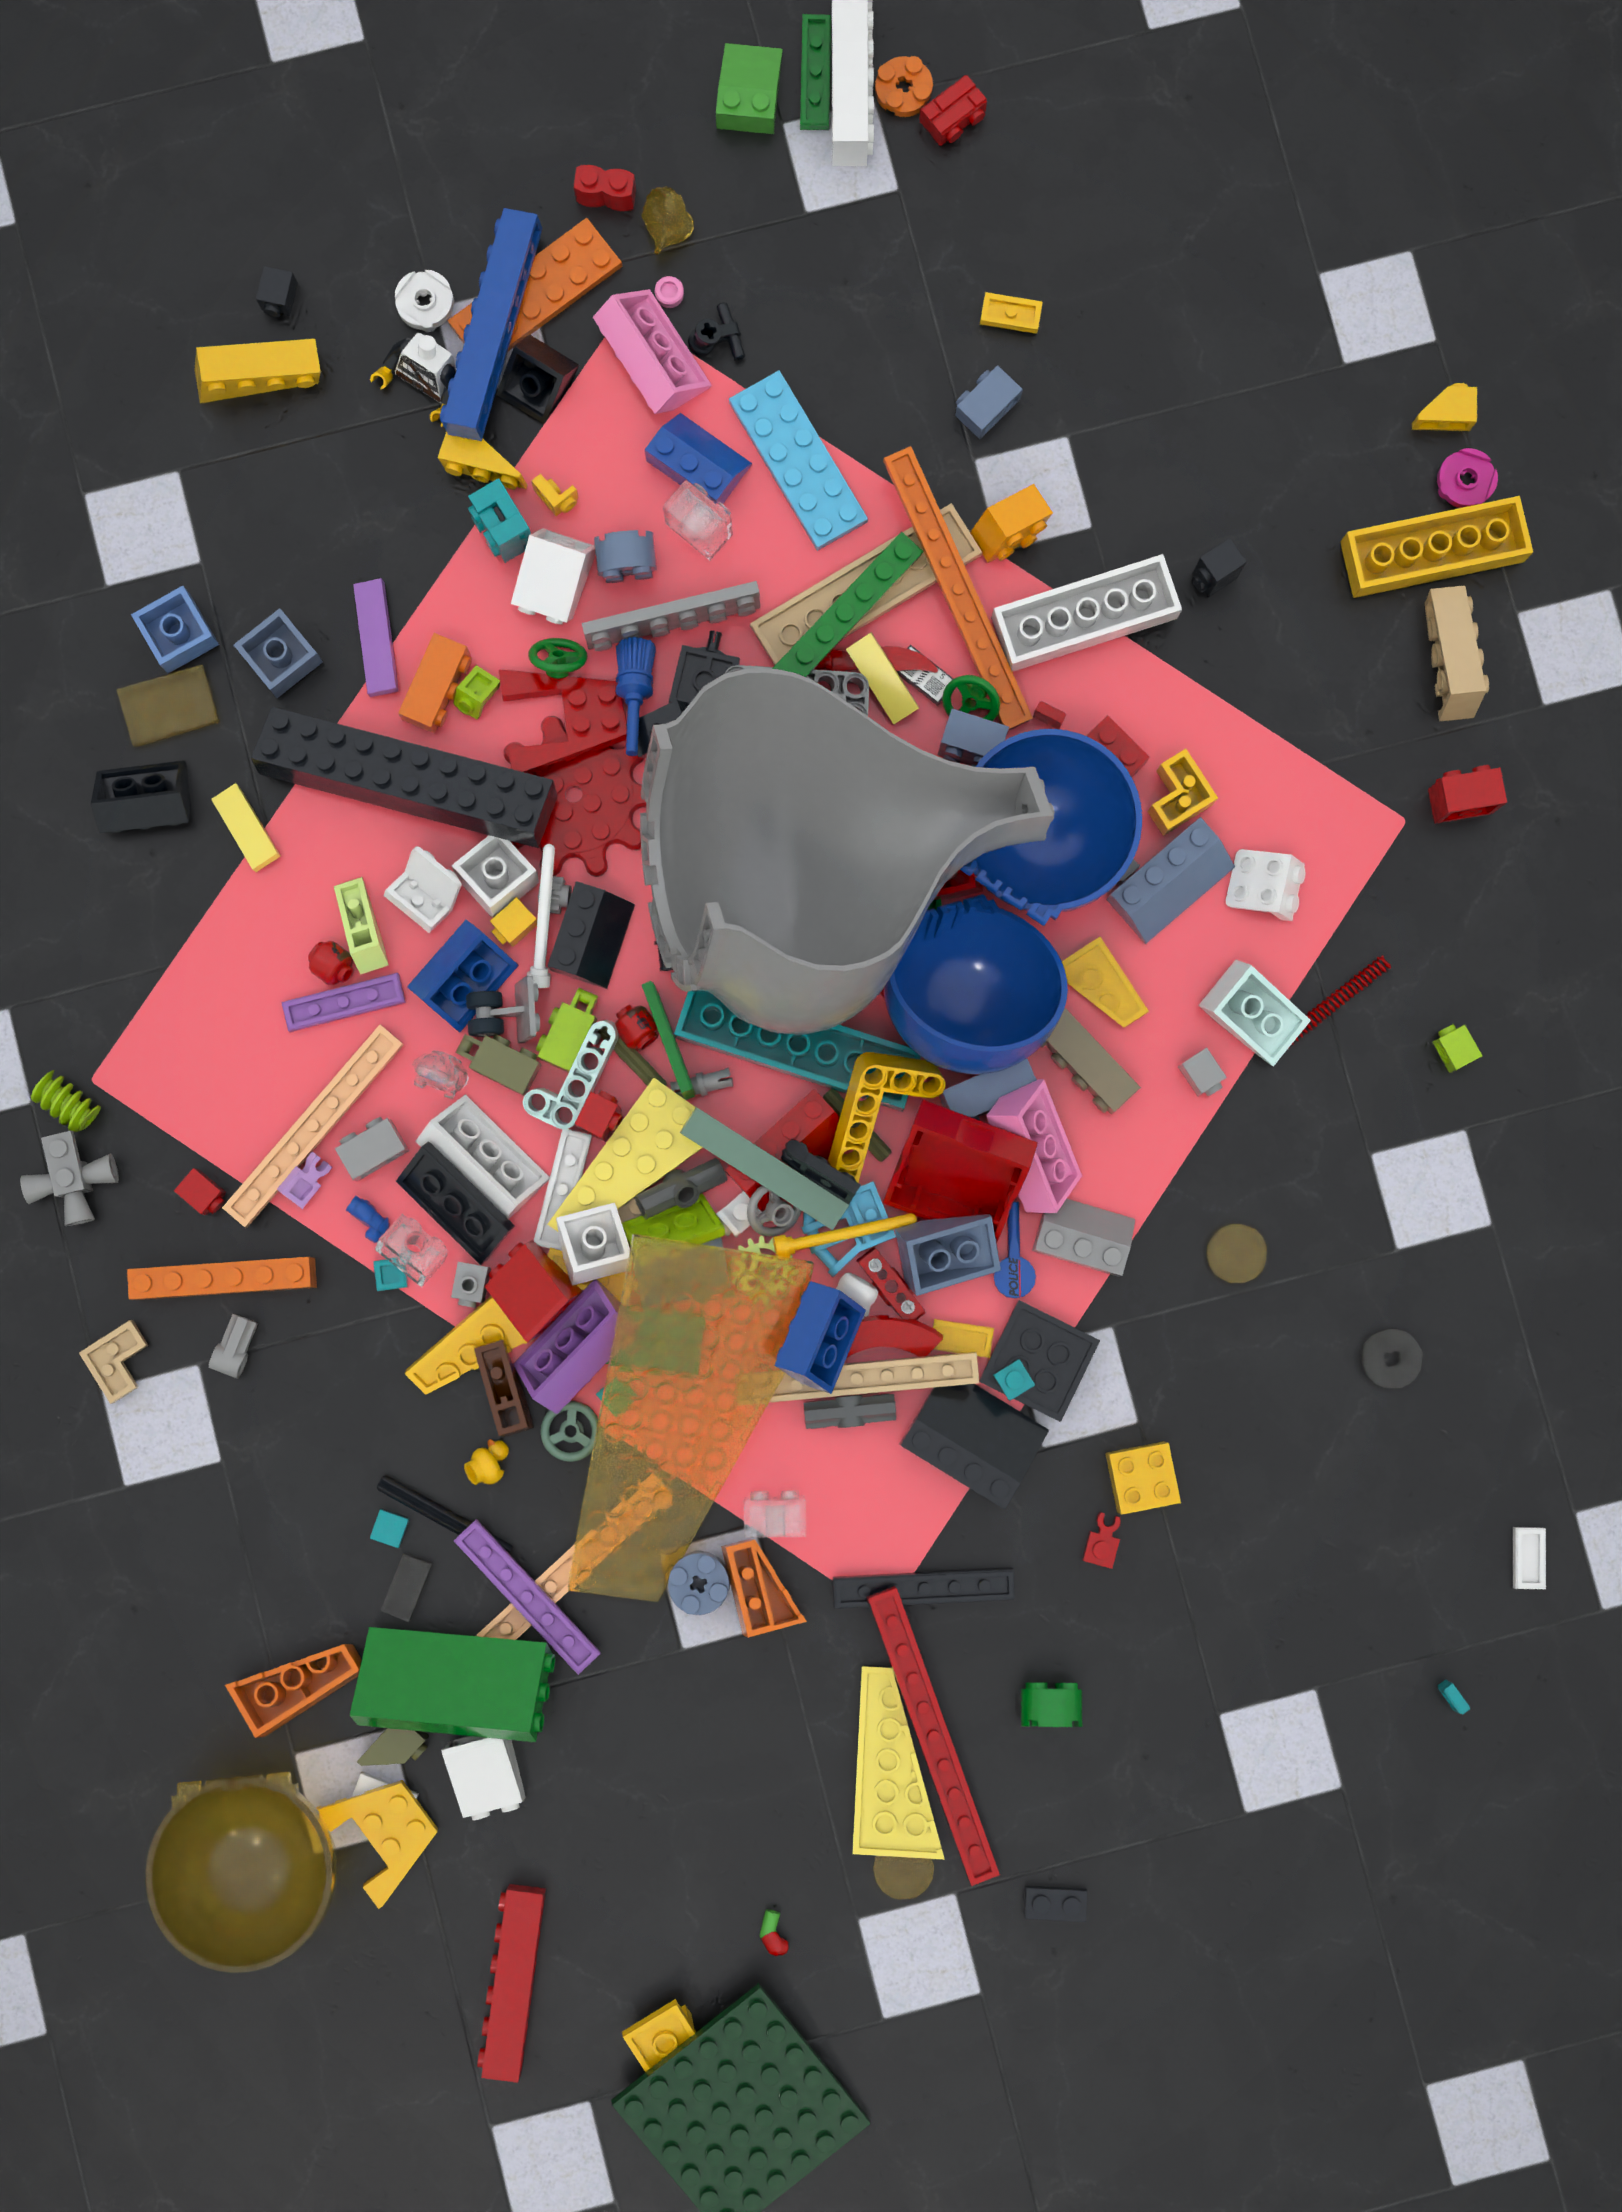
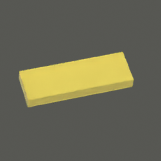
(882, 678)
(245, 827)

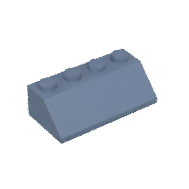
(1172, 880)

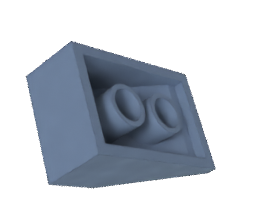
(947, 1251)

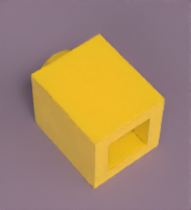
(513, 923)

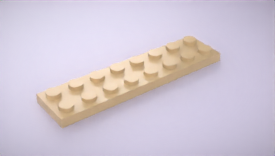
(790, 621)

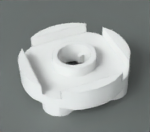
(426, 316)

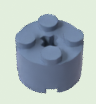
(625, 555)
(692, 1599)

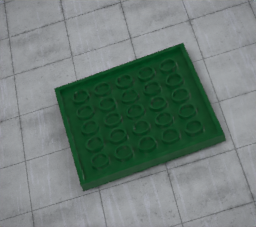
(741, 2108)

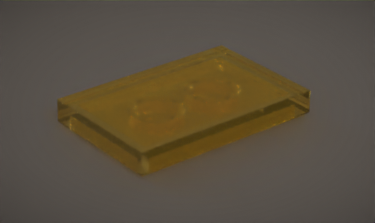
(168, 705)

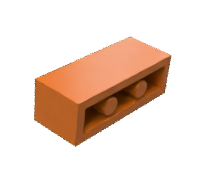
(435, 683)

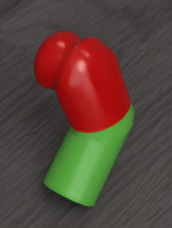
(772, 1941)

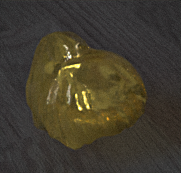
(666, 218)

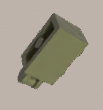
(501, 1063)

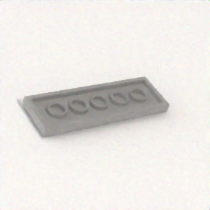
(681, 613)

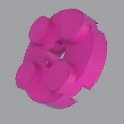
(1457, 465)

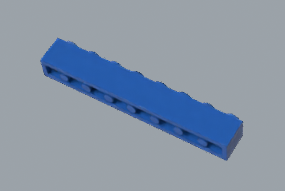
(491, 324)

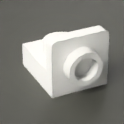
(735, 1215)

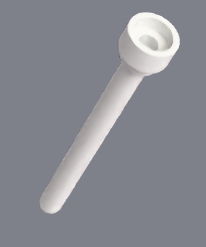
(539, 970)

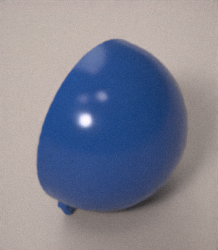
(1091, 832)
(976, 988)

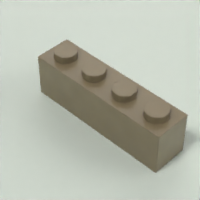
(1090, 1064)

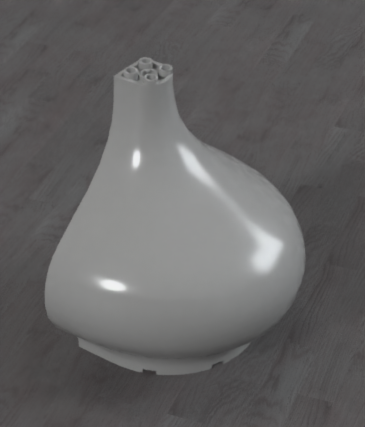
(806, 845)

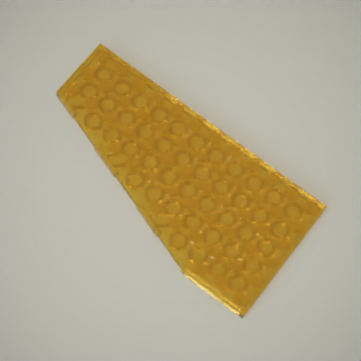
(678, 1403)

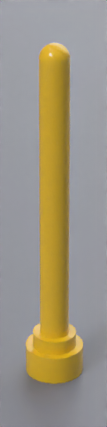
(787, 1246)

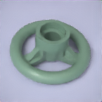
(588, 1443)

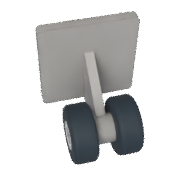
(486, 1009)

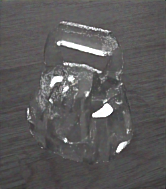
(440, 1072)

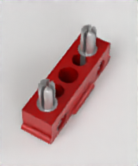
(873, 1262)

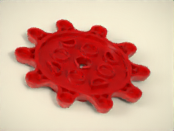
(601, 814)

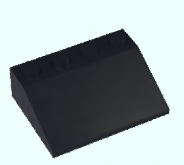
(975, 1440)

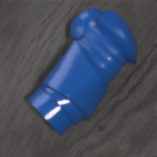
(367, 1214)

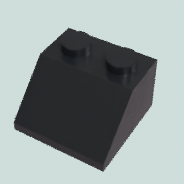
(536, 378)

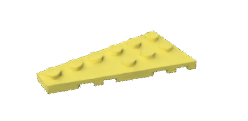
(636, 1154)
(890, 1792)

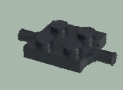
(698, 668)

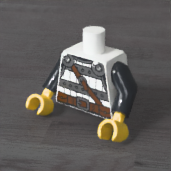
(422, 365)

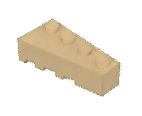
(1455, 652)

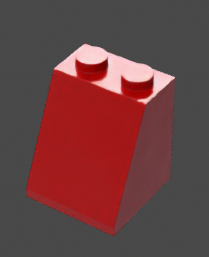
(531, 1289)

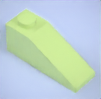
(360, 926)

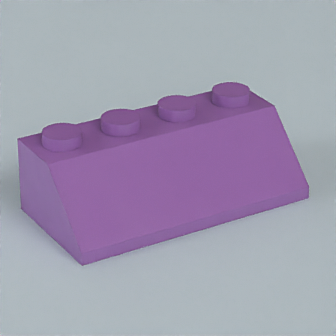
(570, 1349)

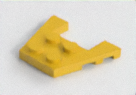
(394, 1827)

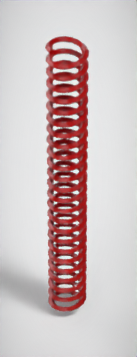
(1343, 994)

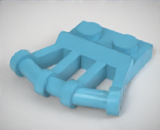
(863, 1208)

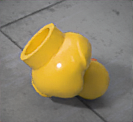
(484, 1463)

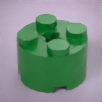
(1051, 1706)

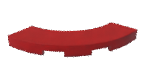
(895, 1333)

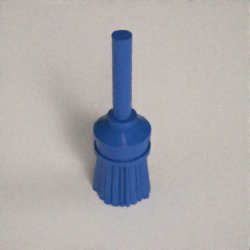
(634, 682)

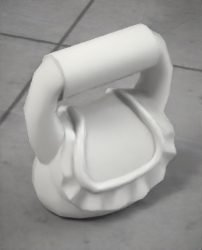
(858, 1290)

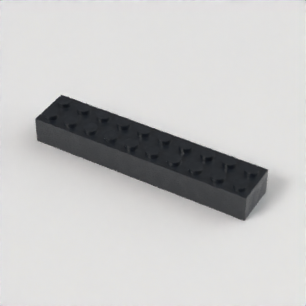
(405, 777)

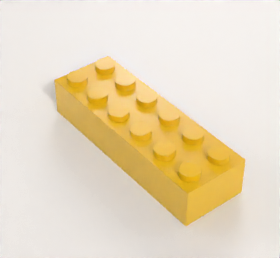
(1436, 546)

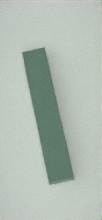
(764, 1168)

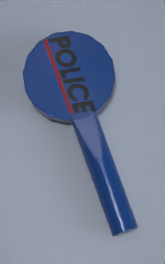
(1016, 1273)

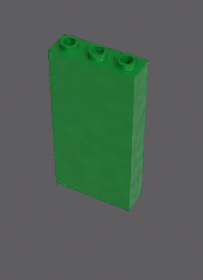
(453, 1684)

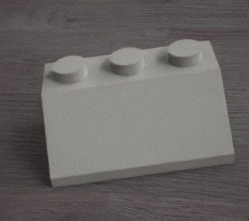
(1086, 1237)

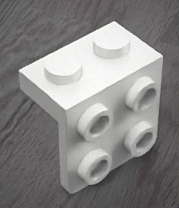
(1266, 883)
(425, 890)

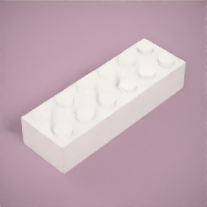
(852, 82)
(1086, 613)

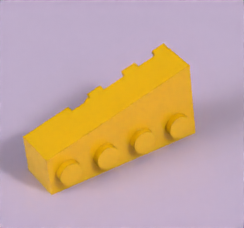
(255, 368)

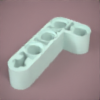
(578, 1071)

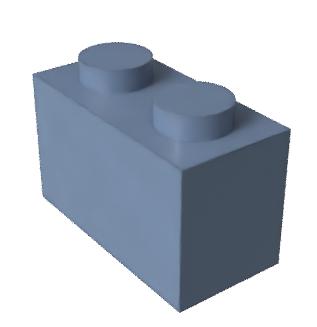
(987, 401)

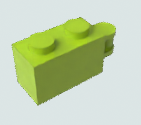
(567, 1031)

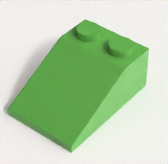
(748, 88)

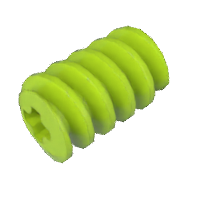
(63, 1104)

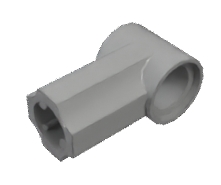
(231, 1354)

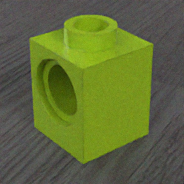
(1456, 1047)

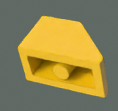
(1451, 410)

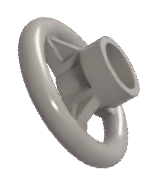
(783, 1218)

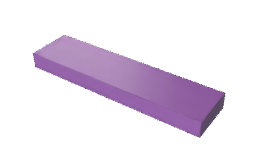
(376, 637)
(343, 1002)

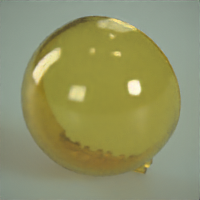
(241, 1871)

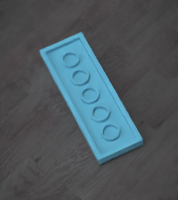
(798, 460)

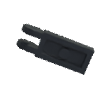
(819, 1171)

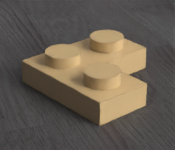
(107, 1358)

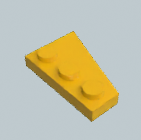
(1103, 982)

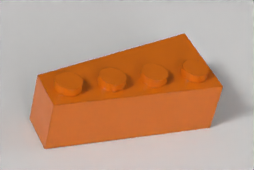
(287, 1691)

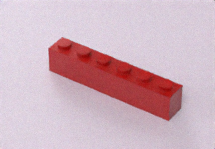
(513, 1983)

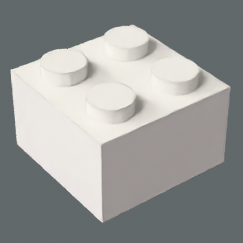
(495, 874)

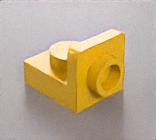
(549, 494)

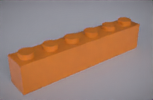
(221, 1278)

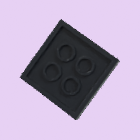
(1051, 1354)

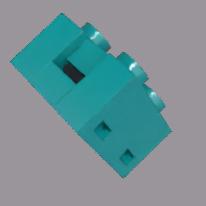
(499, 517)

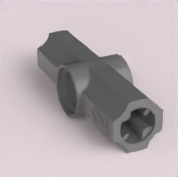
(680, 1188)
(849, 1411)

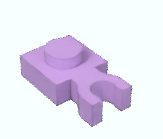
(303, 1183)

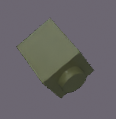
(395, 1747)

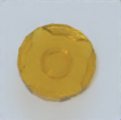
(1236, 1253)
(903, 1875)

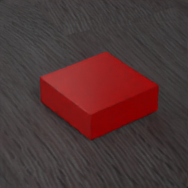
(1049, 715)

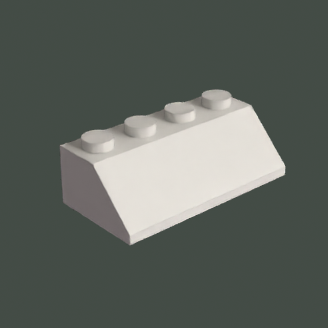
(484, 1155)

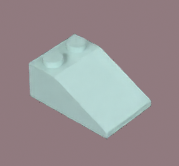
(1254, 1012)

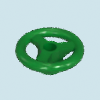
(559, 661)
(976, 688)

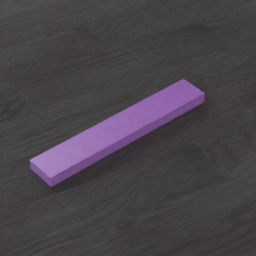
(527, 1596)

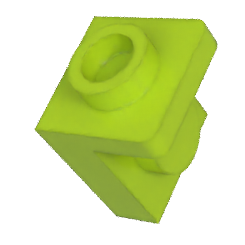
(475, 692)

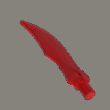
(900, 658)

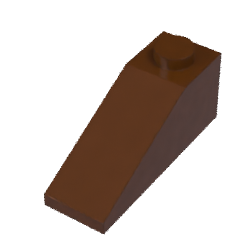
(503, 1389)

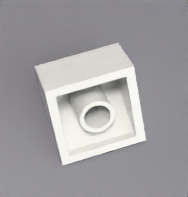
(593, 1243)

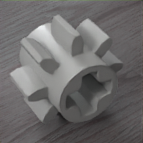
(560, 895)

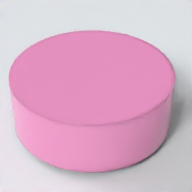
(669, 292)

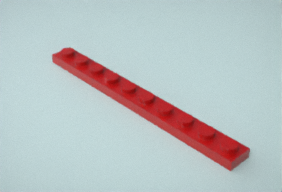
(933, 1736)

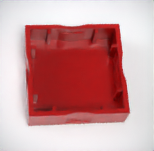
(959, 1168)

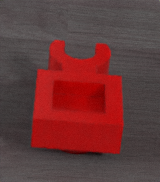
(1101, 1546)

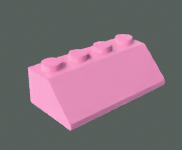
(651, 350)
(1054, 1168)

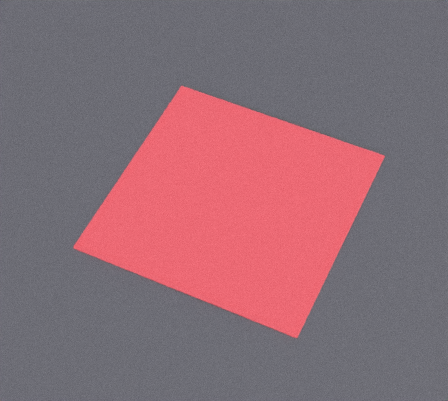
(230, 1080)

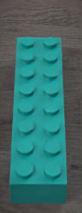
(816, 1057)

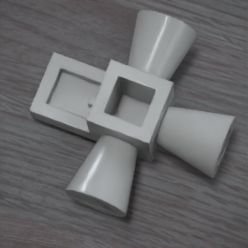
(68, 1177)

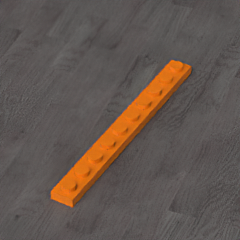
(956, 585)

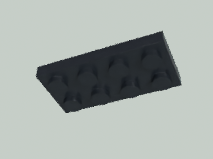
(454, 1203)

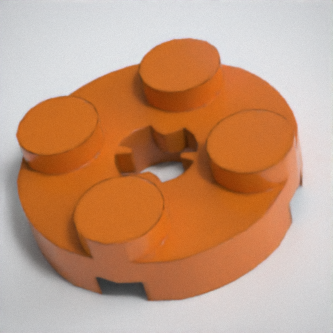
(903, 69)

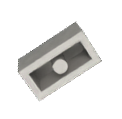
(371, 1149)

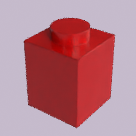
(201, 1192)

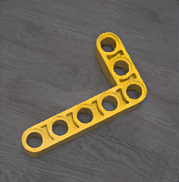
(866, 1111)

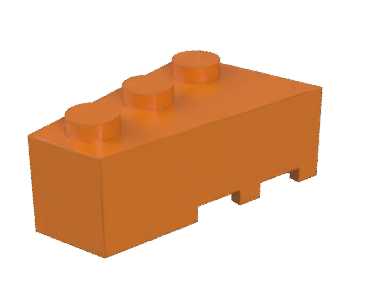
(757, 1591)

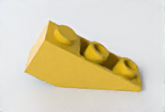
(478, 460)

